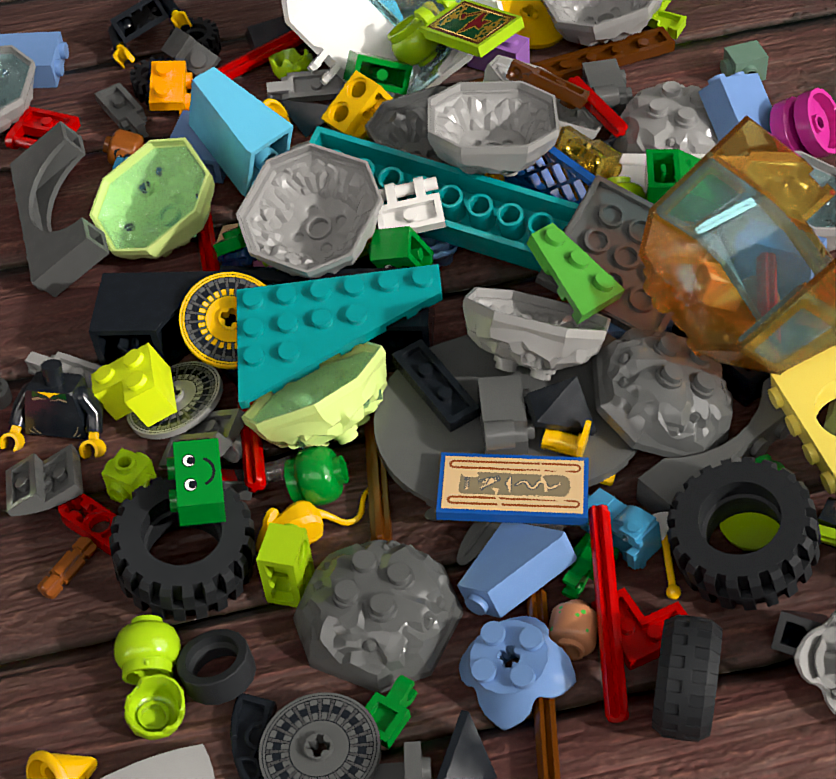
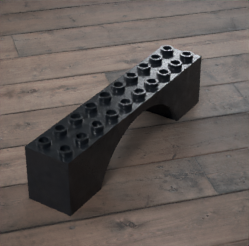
(147, 308)

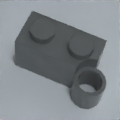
(608, 83)
(504, 415)

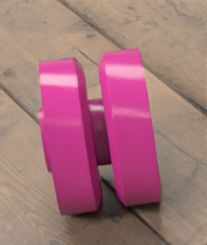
(806, 123)

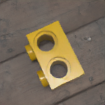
(355, 105)

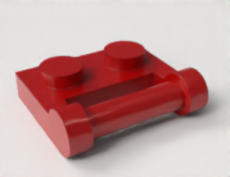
(36, 123)

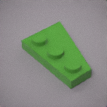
(578, 276)

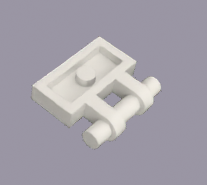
(419, 213)

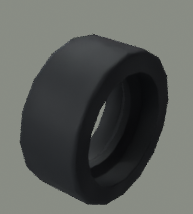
(223, 686)

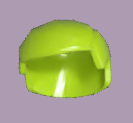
(289, 61)
(155, 707)

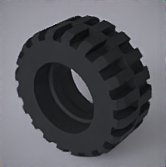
(736, 490)
(180, 588)

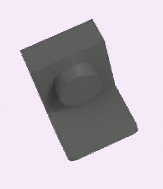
(183, 47)

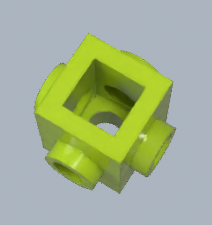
(127, 473)

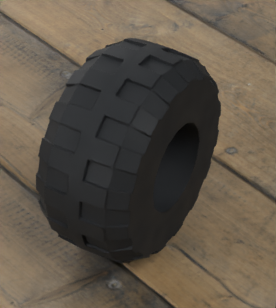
(687, 678)

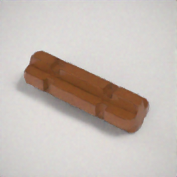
(67, 567)

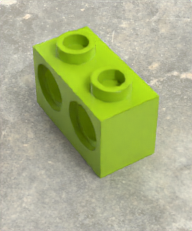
(285, 563)

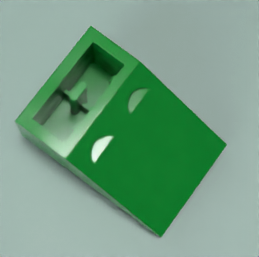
(664, 170)

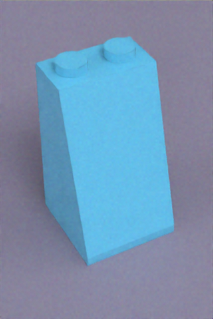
(236, 127)

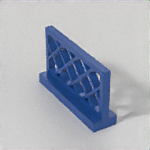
(529, 179)

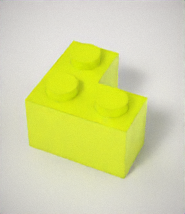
(136, 384)

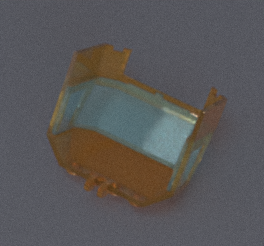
(739, 257)

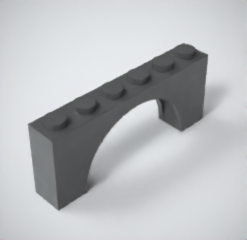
(37, 174)

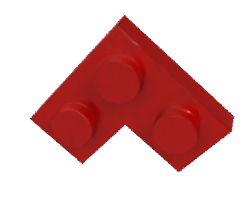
(641, 633)

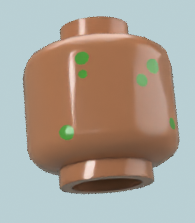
(574, 628)

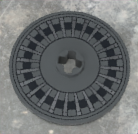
(315, 719)

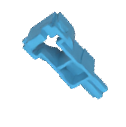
(633, 529)

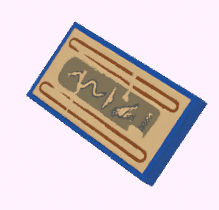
(513, 488)

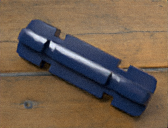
(237, 258)

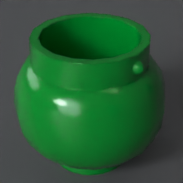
(316, 475)

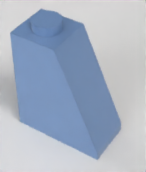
(514, 567)

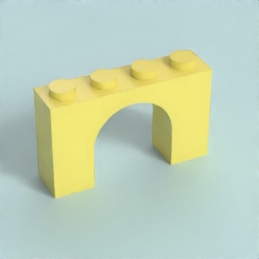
(801, 395)

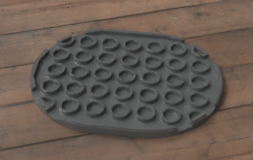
(413, 437)

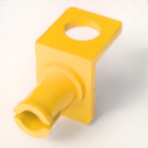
(570, 444)

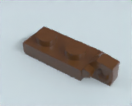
(568, 93)

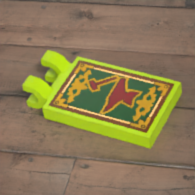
(468, 26)

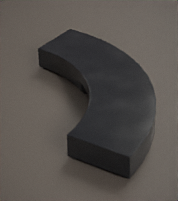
(247, 726)

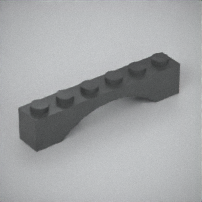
(662, 482)

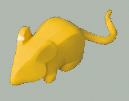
(307, 516)

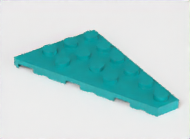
(300, 324)

